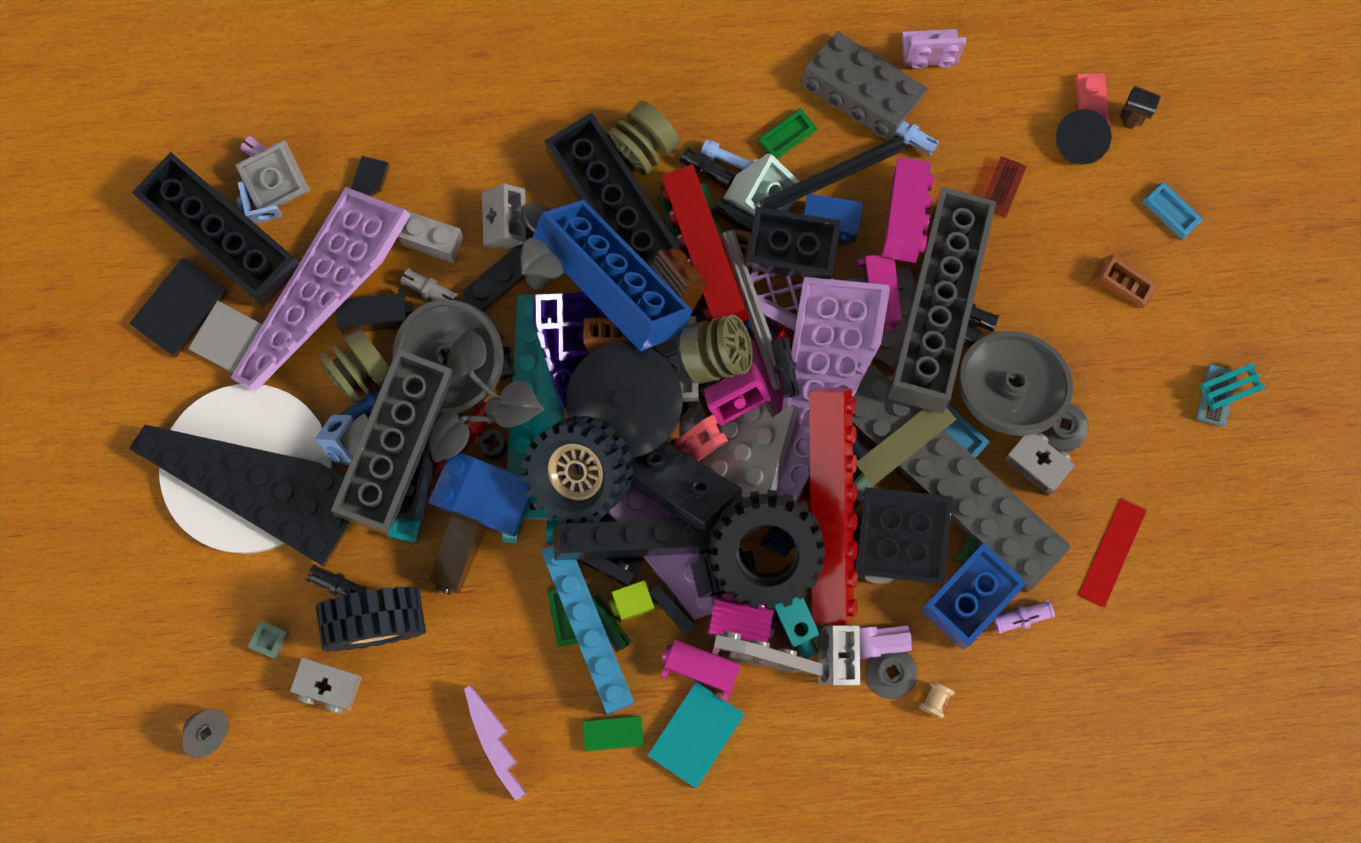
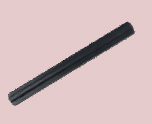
(833, 174)

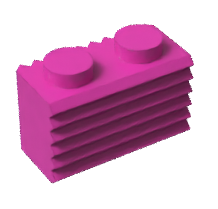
(737, 395)
(740, 619)

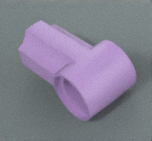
(884, 641)

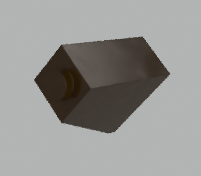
(457, 553)

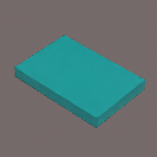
(696, 735)

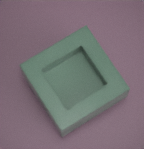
(268, 639)

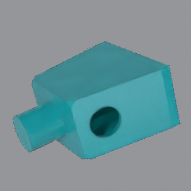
(791, 615)

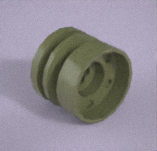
(643, 137)
(716, 349)
(355, 365)

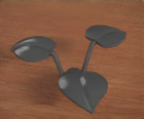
(537, 260)
(509, 409)

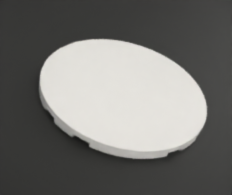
(249, 418)

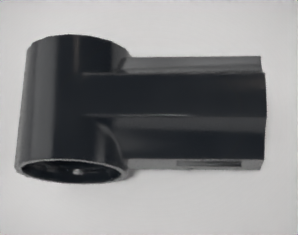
(1138, 107)

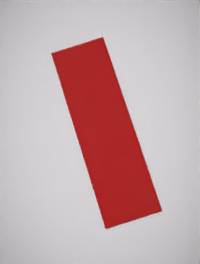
(1112, 553)

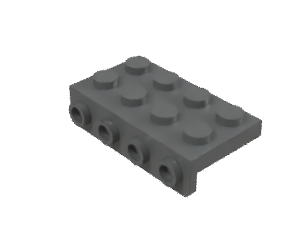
(862, 85)

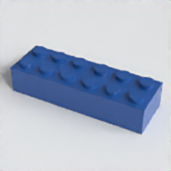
(613, 275)

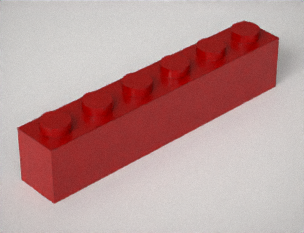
(703, 243)

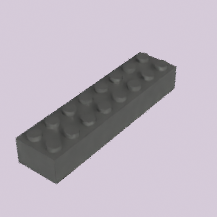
(942, 301)

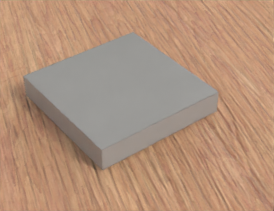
(272, 176)
(225, 336)

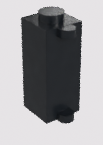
(373, 312)

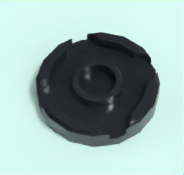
(1083, 137)

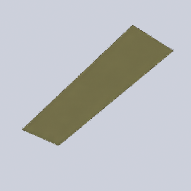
(903, 443)

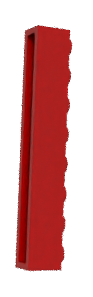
(832, 502)

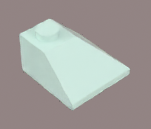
(758, 182)

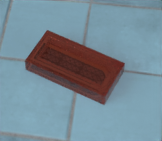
(1004, 184)

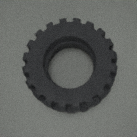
(767, 587)

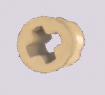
(936, 699)

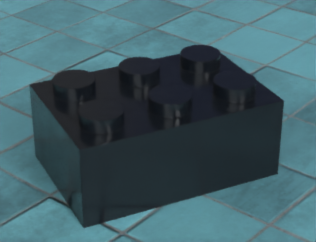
(793, 244)

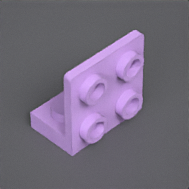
(932, 48)

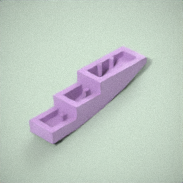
(490, 732)

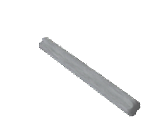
(751, 303)

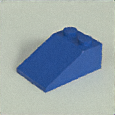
(481, 493)
(973, 596)

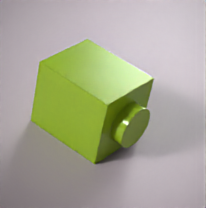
(631, 601)

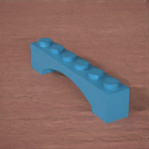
(589, 632)

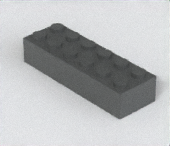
(392, 442)

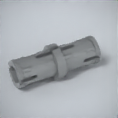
(427, 287)

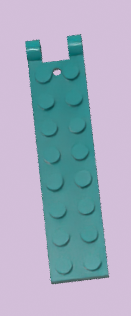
(533, 370)

